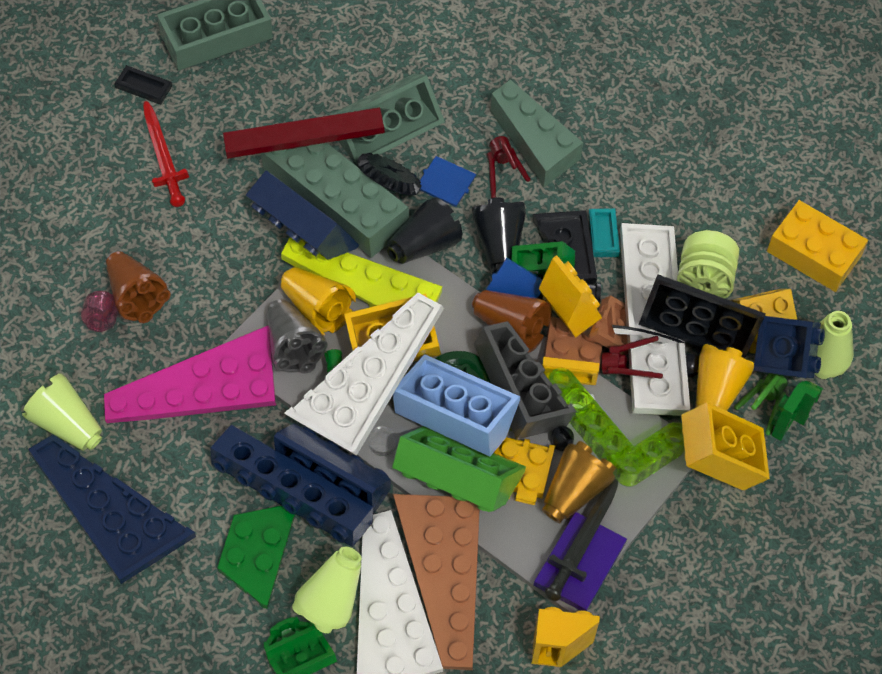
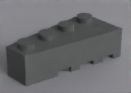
(514, 370)

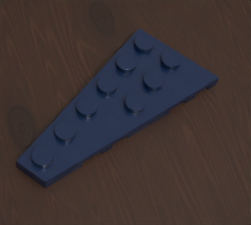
(113, 516)

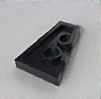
(574, 231)

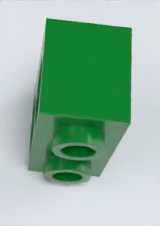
(538, 257)

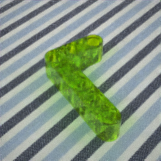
(610, 434)

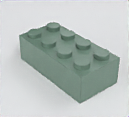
(213, 29)

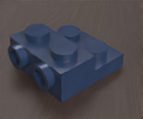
(788, 347)

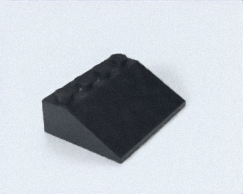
(699, 316)

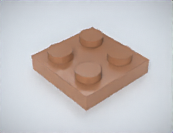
(564, 345)

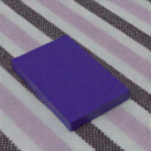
(595, 562)

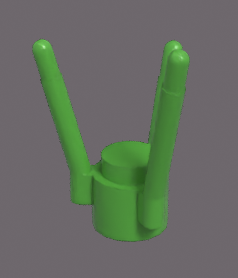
(770, 388)

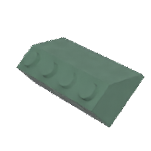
(406, 112)

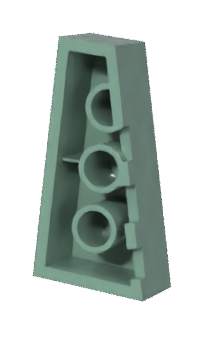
(535, 133)

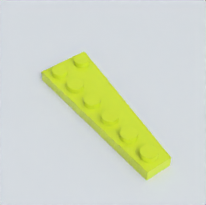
(369, 280)

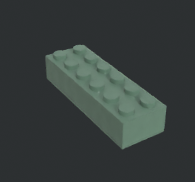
(340, 192)

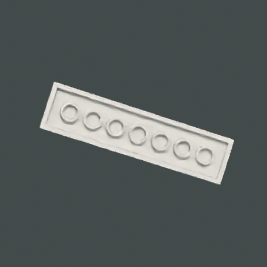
(645, 253)

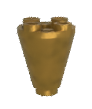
(576, 481)

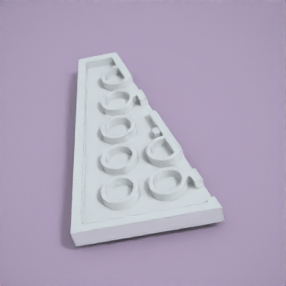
(391, 617)

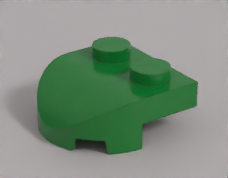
(795, 407)
(297, 648)

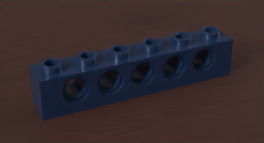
(306, 485)

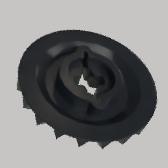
(389, 174)

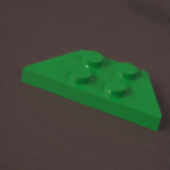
(256, 551)

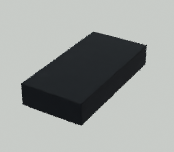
(143, 84)

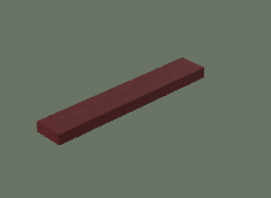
(303, 133)

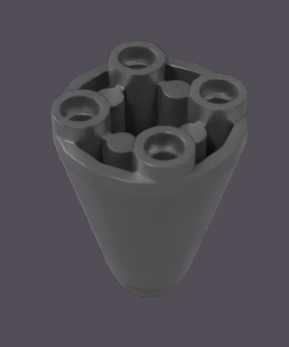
(293, 339)

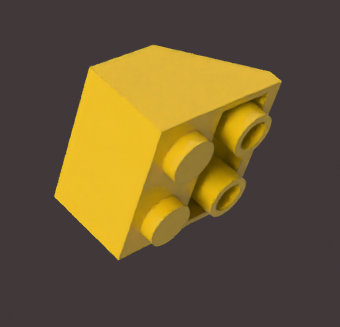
(569, 297)
(562, 635)

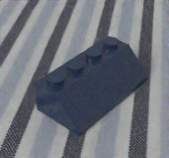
(300, 218)
(333, 464)

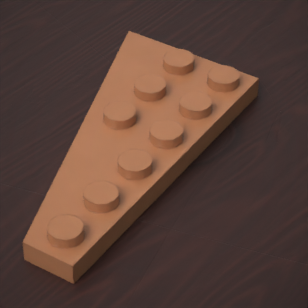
(444, 555)

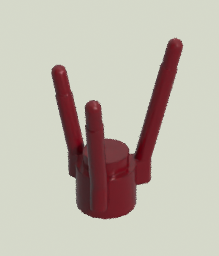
(502, 153)
(616, 363)

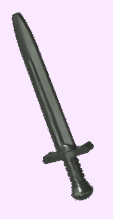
(568, 566)

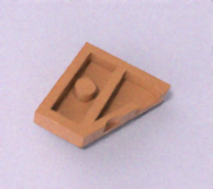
(612, 313)

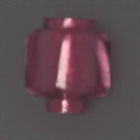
(99, 311)

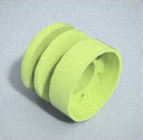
(709, 262)

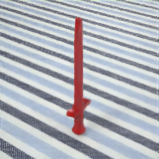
(169, 175)

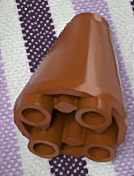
(135, 288)

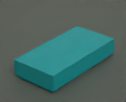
(604, 232)

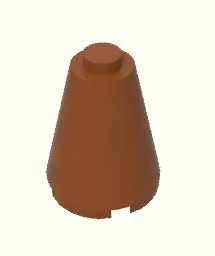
(523, 313)

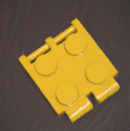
(537, 463)

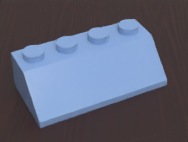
(456, 404)

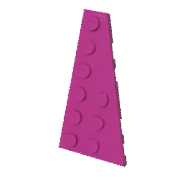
(215, 381)

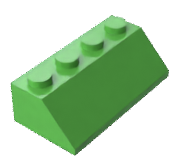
(457, 468)

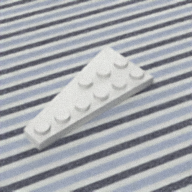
(362, 384)

